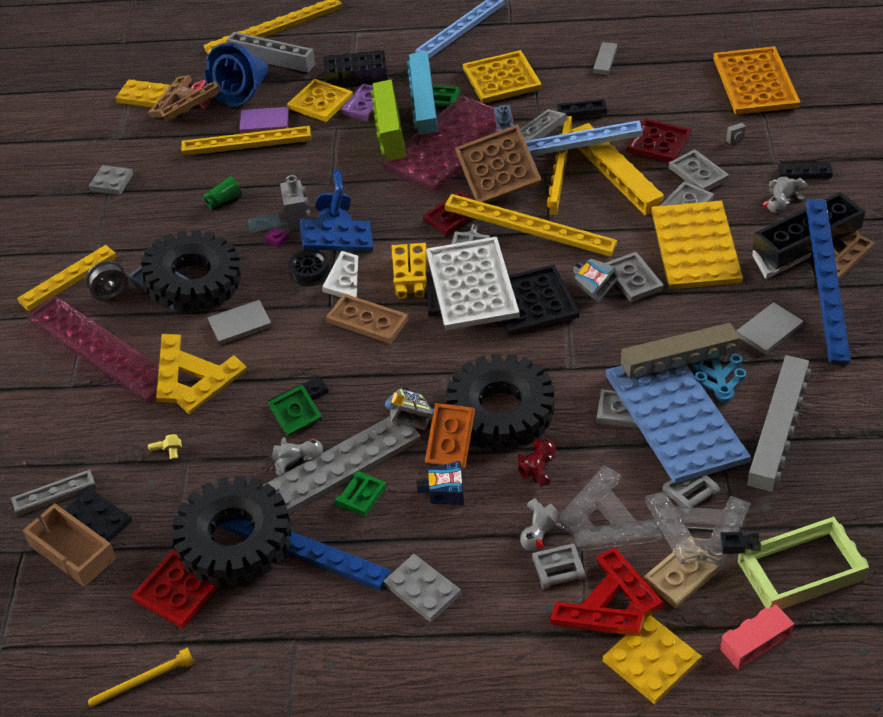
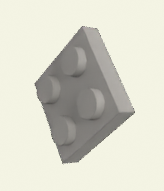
(111, 180)

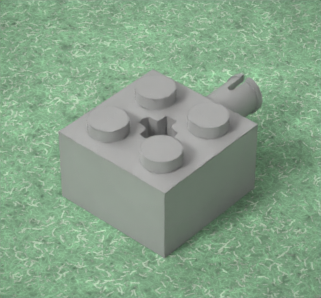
(294, 202)

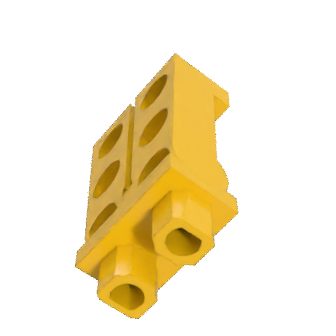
(405, 281)

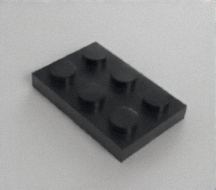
(99, 514)

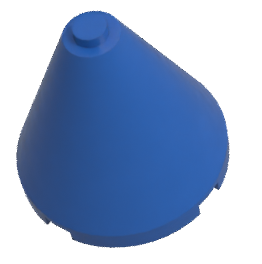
(235, 72)

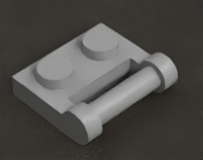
(681, 490)
(556, 560)

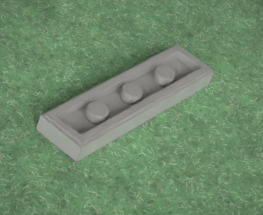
(53, 493)

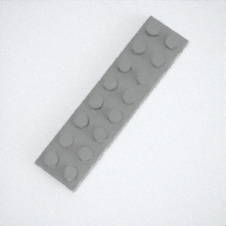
(340, 462)

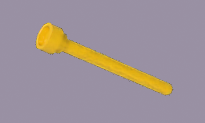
(183, 659)

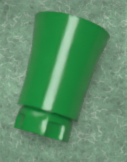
(222, 193)

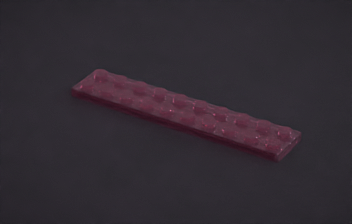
(98, 347)

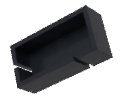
(355, 68)

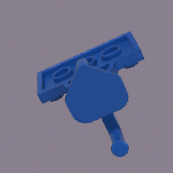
(334, 227)

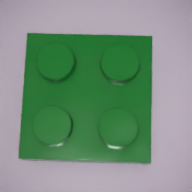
(294, 410)

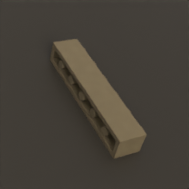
(679, 350)

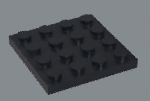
(540, 300)

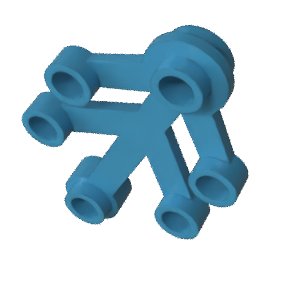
(722, 391)

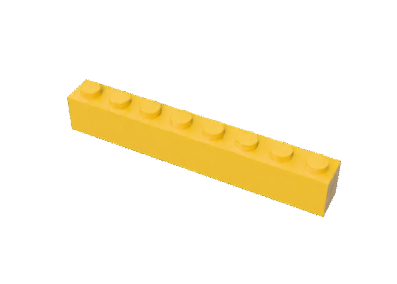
(622, 174)

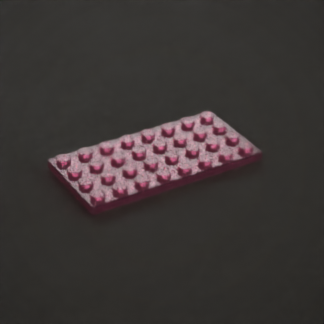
(432, 156)

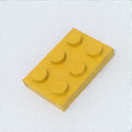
(141, 93)

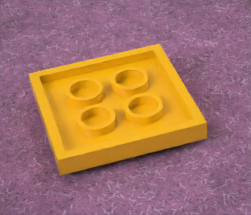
(320, 100)
(652, 660)

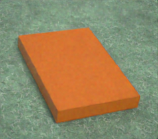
(450, 434)

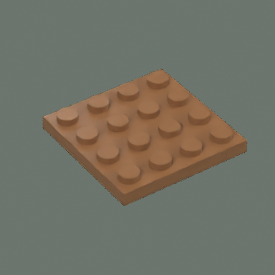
(498, 165)

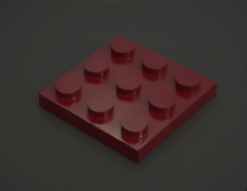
(659, 141)

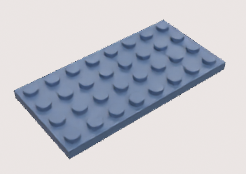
(679, 422)

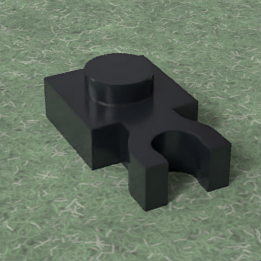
(737, 543)

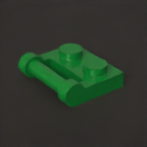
(446, 94)
(364, 497)

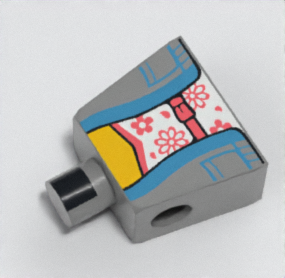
(595, 278)

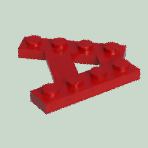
(592, 612)

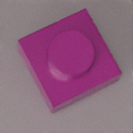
(276, 237)

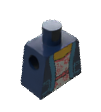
(444, 484)

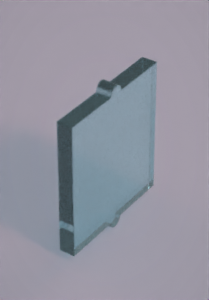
(264, 222)

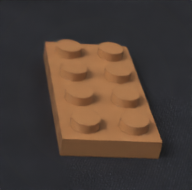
(367, 318)

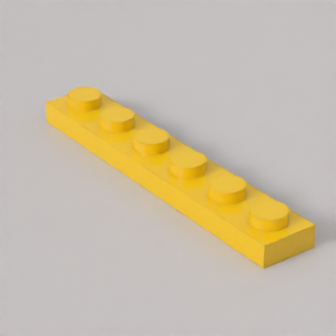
(65, 278)

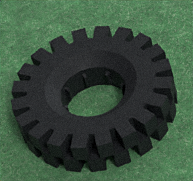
(174, 253)
(518, 379)
(238, 501)

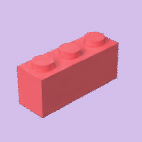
(756, 636)

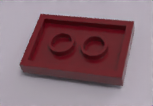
(444, 220)

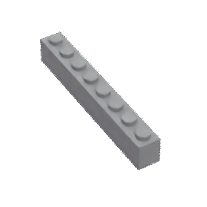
(778, 424)

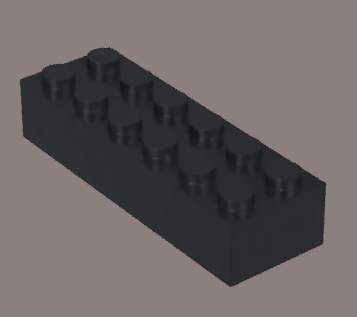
(791, 236)

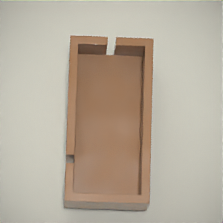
(70, 545)

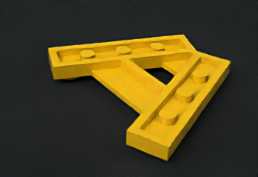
(212, 376)

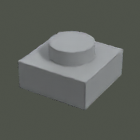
(736, 133)

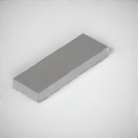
(605, 58)

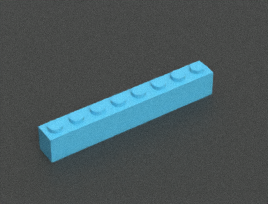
(422, 93)

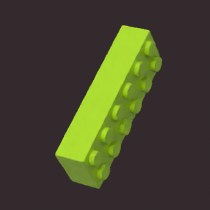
(387, 120)

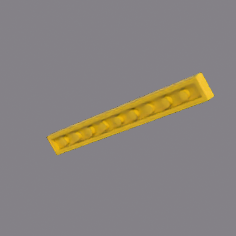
(285, 22)
(531, 225)

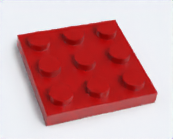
(174, 592)

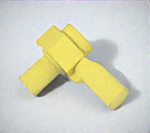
(171, 444)

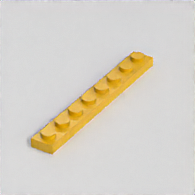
(246, 140)
(558, 170)

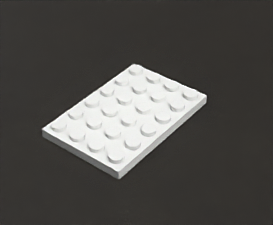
(472, 283)

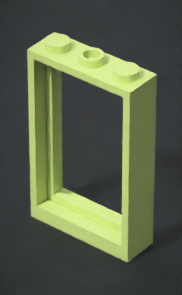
(766, 590)

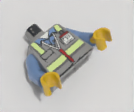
(409, 409)

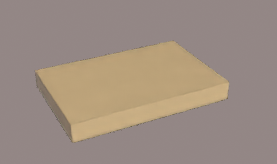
(678, 581)

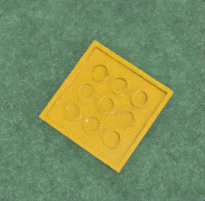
(502, 76)

